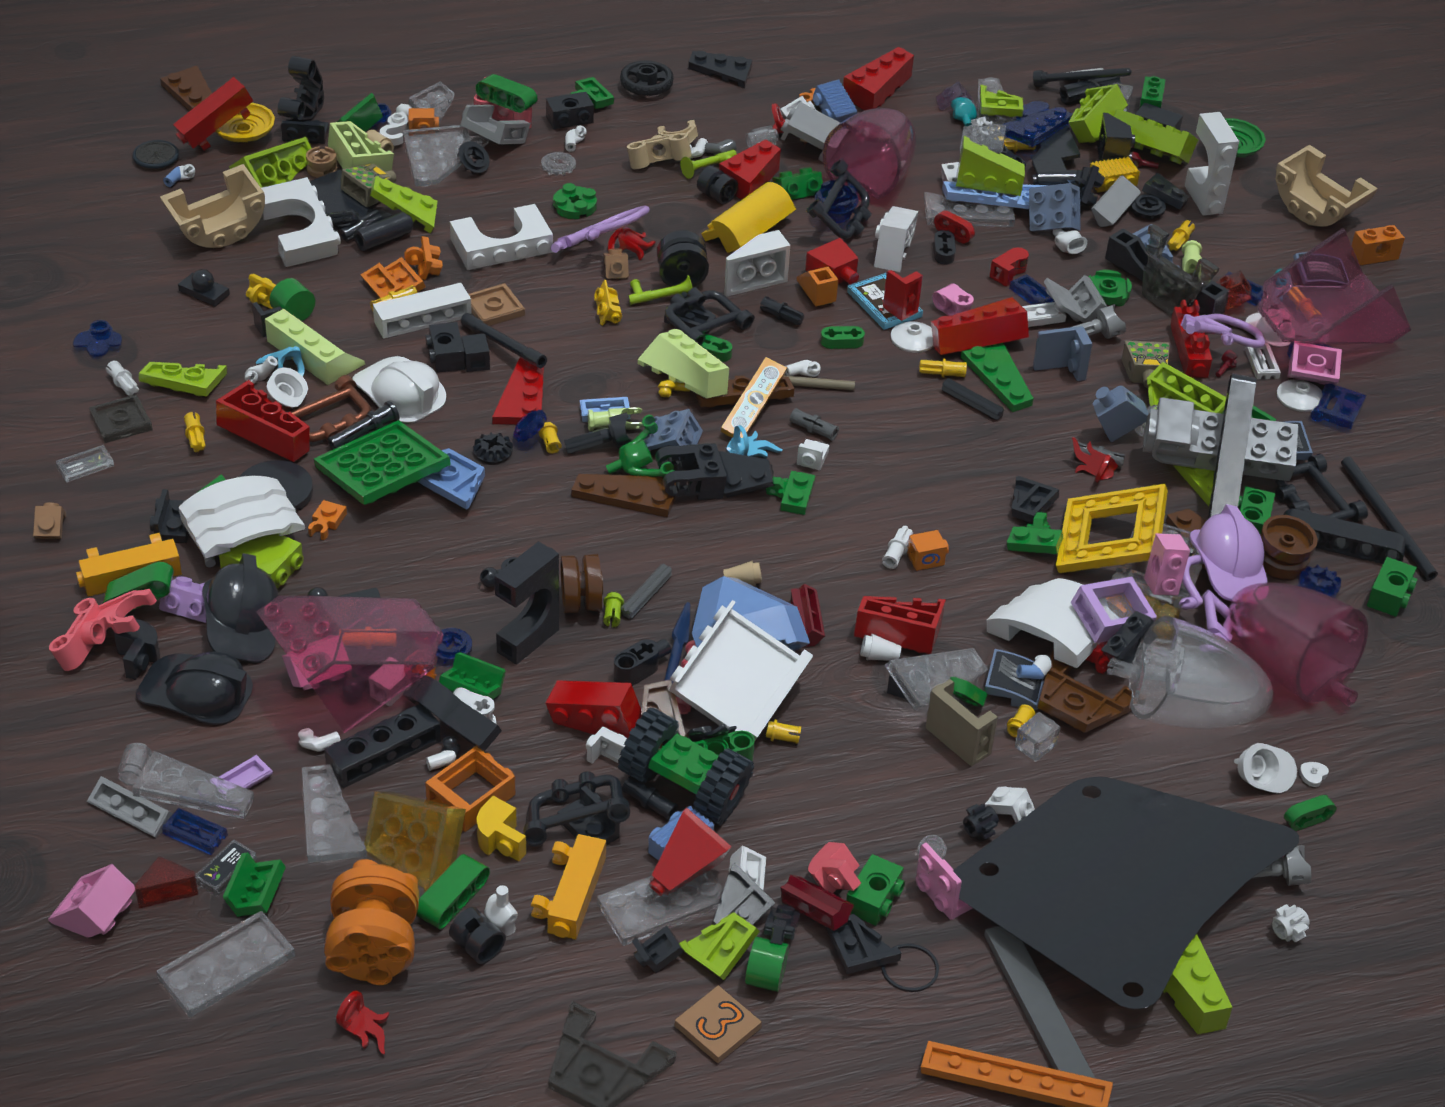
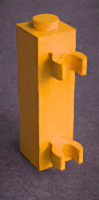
(102, 569)
(575, 888)

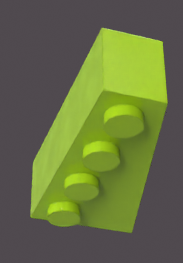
(1160, 140)
(1199, 991)

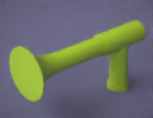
(688, 166)
(640, 296)

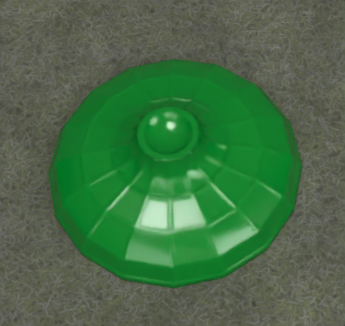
(1250, 137)

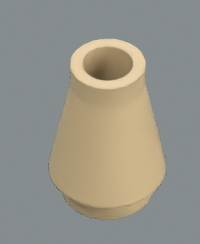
(746, 572)

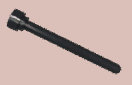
(1041, 78)

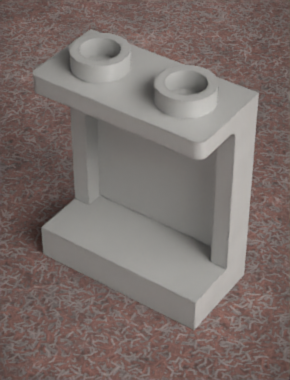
(479, 120)
(808, 125)

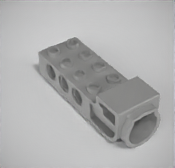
(1191, 439)

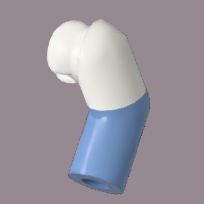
(178, 174)
(1036, 670)

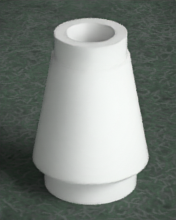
(877, 648)

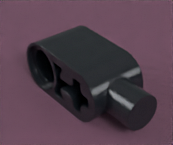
(639, 661)

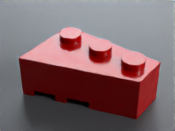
(753, 167)

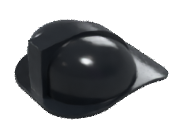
(232, 609)
(200, 686)

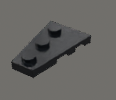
(725, 66)

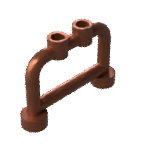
(345, 388)

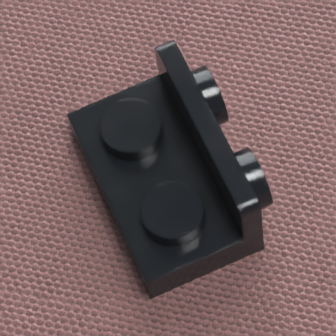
(314, 131)
(168, 520)
(1127, 639)
(596, 826)

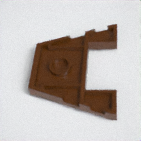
(1078, 703)

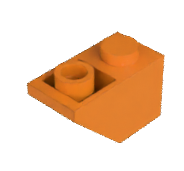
(819, 285)

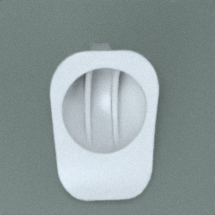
(406, 383)

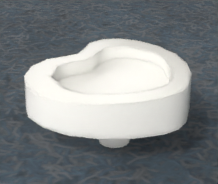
(1313, 773)

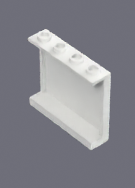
(738, 673)

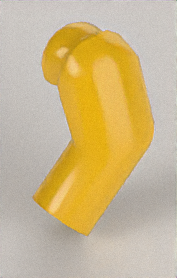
(666, 386)

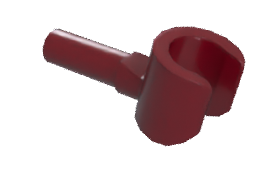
(1140, 162)
(1229, 361)

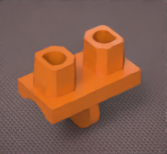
(425, 258)

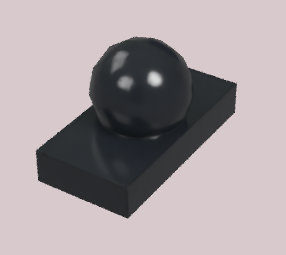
(202, 286)

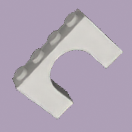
(1211, 183)
(301, 199)
(480, 251)

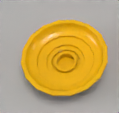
(252, 128)

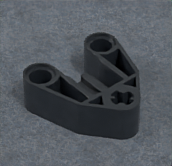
(310, 91)

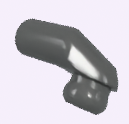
(724, 146)

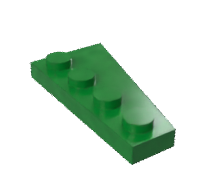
(1000, 374)

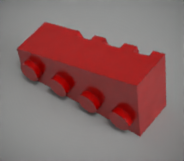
(879, 78)
(980, 327)
(262, 422)

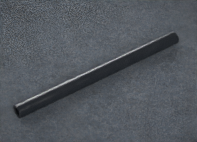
(1388, 517)

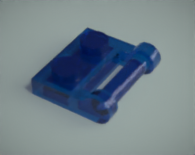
(1345, 410)

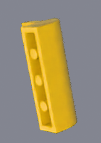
(750, 216)

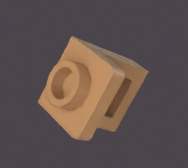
(616, 264)
(48, 521)

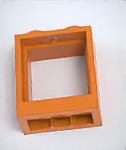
(475, 760)

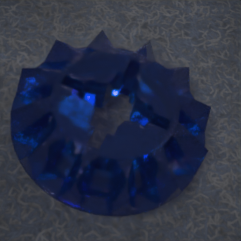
(529, 425)
(1329, 586)
(461, 640)

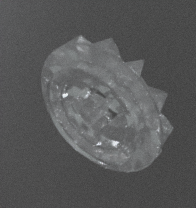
(558, 163)

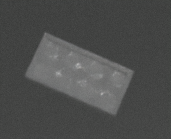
(642, 912)
(225, 964)

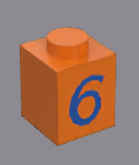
(927, 550)

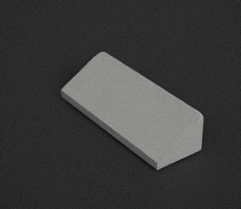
(1115, 202)
(129, 808)

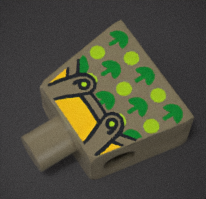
(358, 182)
(1142, 358)

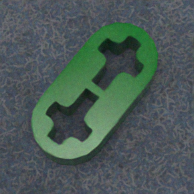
(842, 337)
(718, 347)
(968, 692)
(1310, 812)

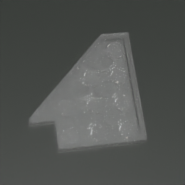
(434, 151)

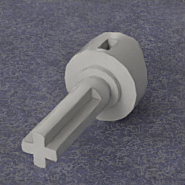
(1106, 322)
(1290, 867)

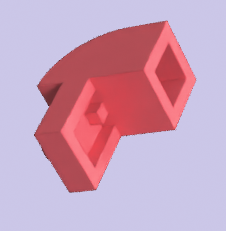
(834, 868)

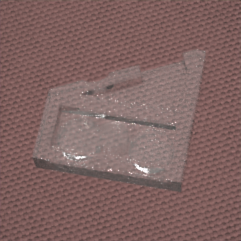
(436, 96)

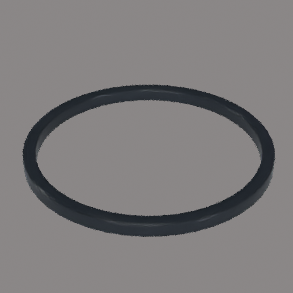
(918, 988)

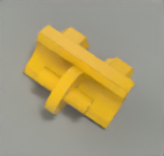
(260, 290)

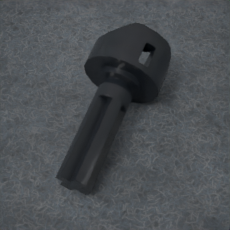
(614, 432)

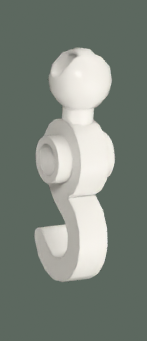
(396, 124)

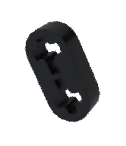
(941, 247)

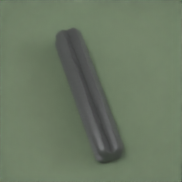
(646, 591)

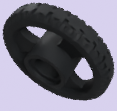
(647, 76)

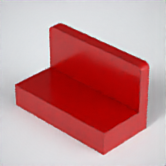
(902, 294)

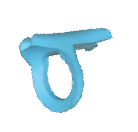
(286, 354)
(748, 445)

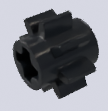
(980, 821)

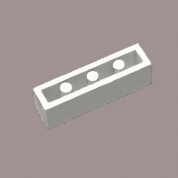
(421, 310)

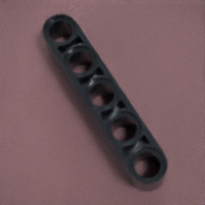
(1353, 538)

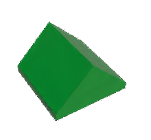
(364, 114)

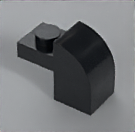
(138, 648)

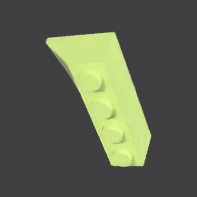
(317, 353)
(686, 363)

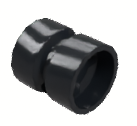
(717, 184)
(477, 935)

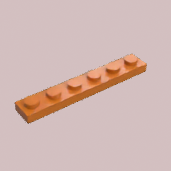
(1014, 1077)

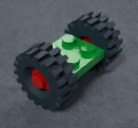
(659, 749)

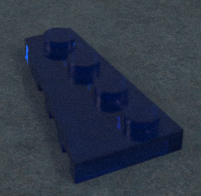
(1037, 127)

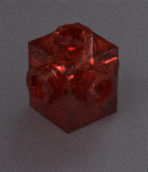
(1239, 289)

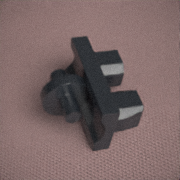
(1086, 180)

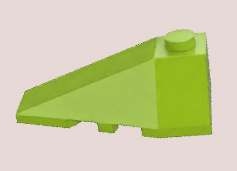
(276, 163)

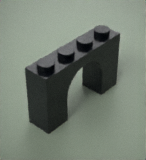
(532, 577)

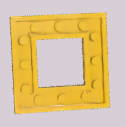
(1079, 555)

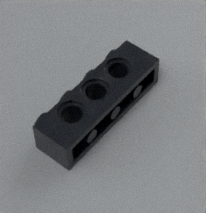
(383, 745)

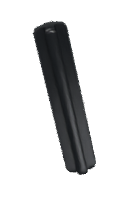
(972, 399)

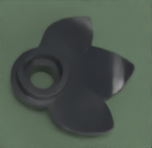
(706, 732)

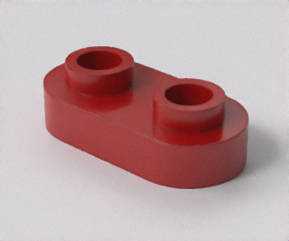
(959, 227)

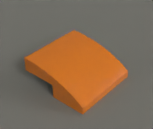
(392, 278)

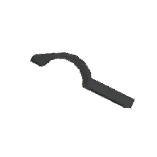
(453, 712)

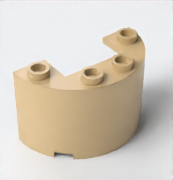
(1312, 194)
(221, 217)

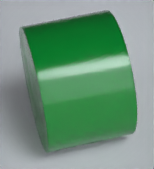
(293, 297)
(767, 964)

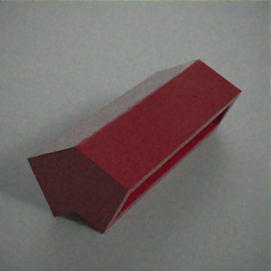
(808, 605)
(815, 902)

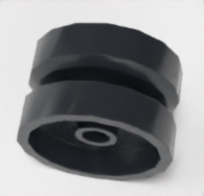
(682, 255)

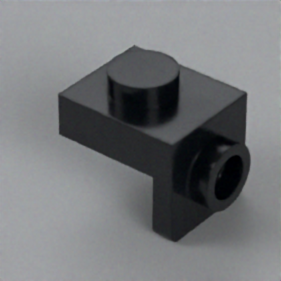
(658, 949)

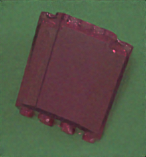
(1331, 300)
(354, 648)

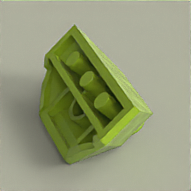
(1173, 384)

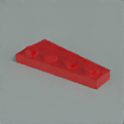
(521, 394)

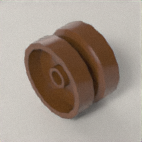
(1287, 546)
(583, 583)

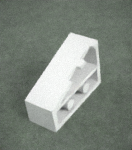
(893, 236)

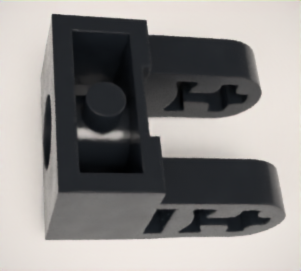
(698, 466)

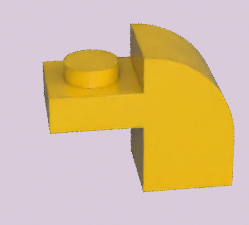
(497, 829)

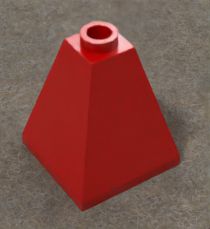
(688, 854)

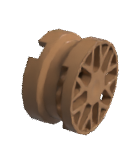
(321, 161)

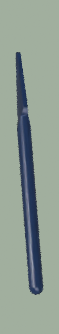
(680, 636)

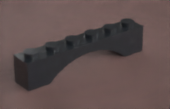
(1130, 254)

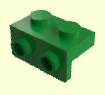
(800, 184)
(474, 676)
(253, 885)

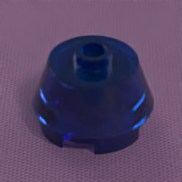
(843, 205)

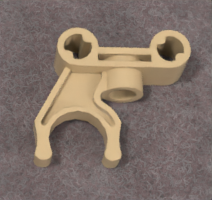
(675, 146)

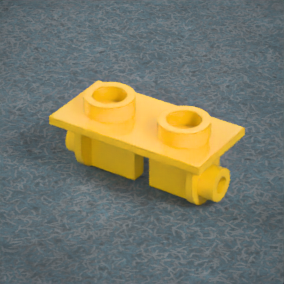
(607, 304)

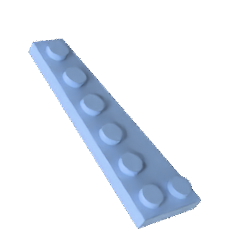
(957, 194)

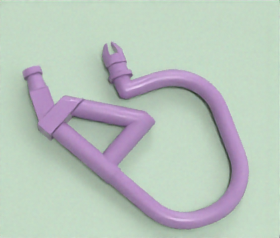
(594, 231)
(1210, 324)
(1211, 603)

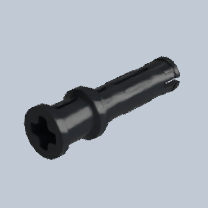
(372, 418)

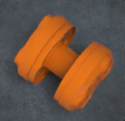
(372, 922)

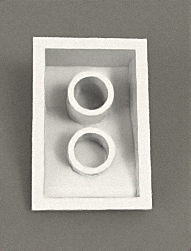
(758, 264)

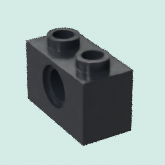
(569, 110)
(445, 347)

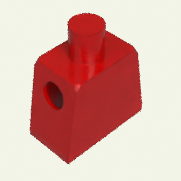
(837, 257)

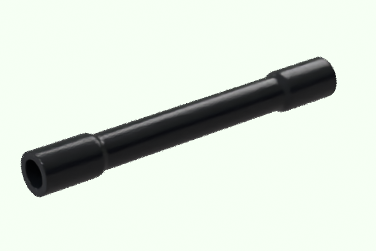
(528, 354)

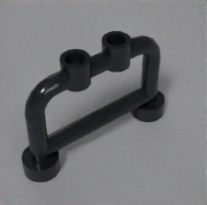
(821, 209)
(742, 319)
(1315, 467)
(617, 807)

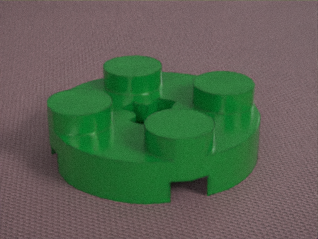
(584, 200)
(1119, 288)

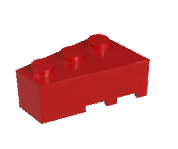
(904, 623)
(594, 705)

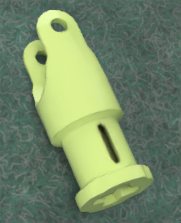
(1191, 252)
(600, 420)

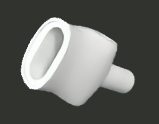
(1069, 241)
(500, 911)

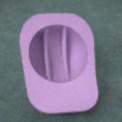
(1230, 551)

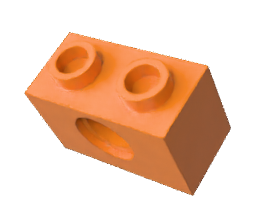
(1377, 244)

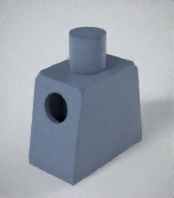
(1119, 411)

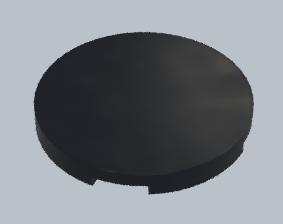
(291, 476)

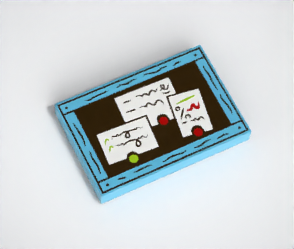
(870, 297)

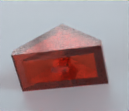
(165, 883)

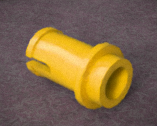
(549, 435)
(1024, 713)
(781, 732)

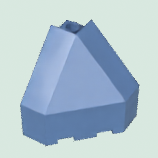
(759, 607)

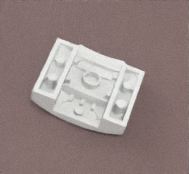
(237, 513)
(1048, 614)

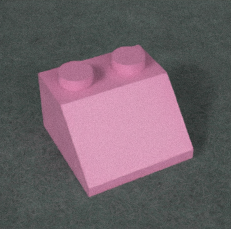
(1315, 363)
(94, 902)

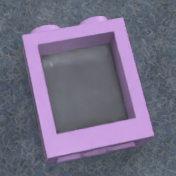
(1108, 605)

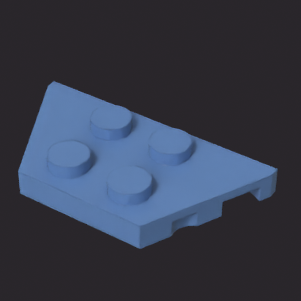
(457, 481)

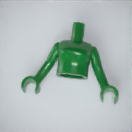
(637, 455)

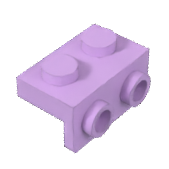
(184, 599)

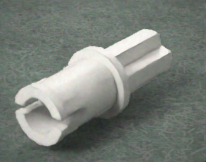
(122, 378)
(897, 547)

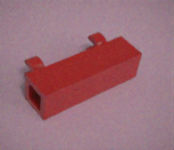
(213, 113)
(1192, 348)

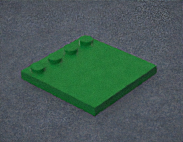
(382, 462)

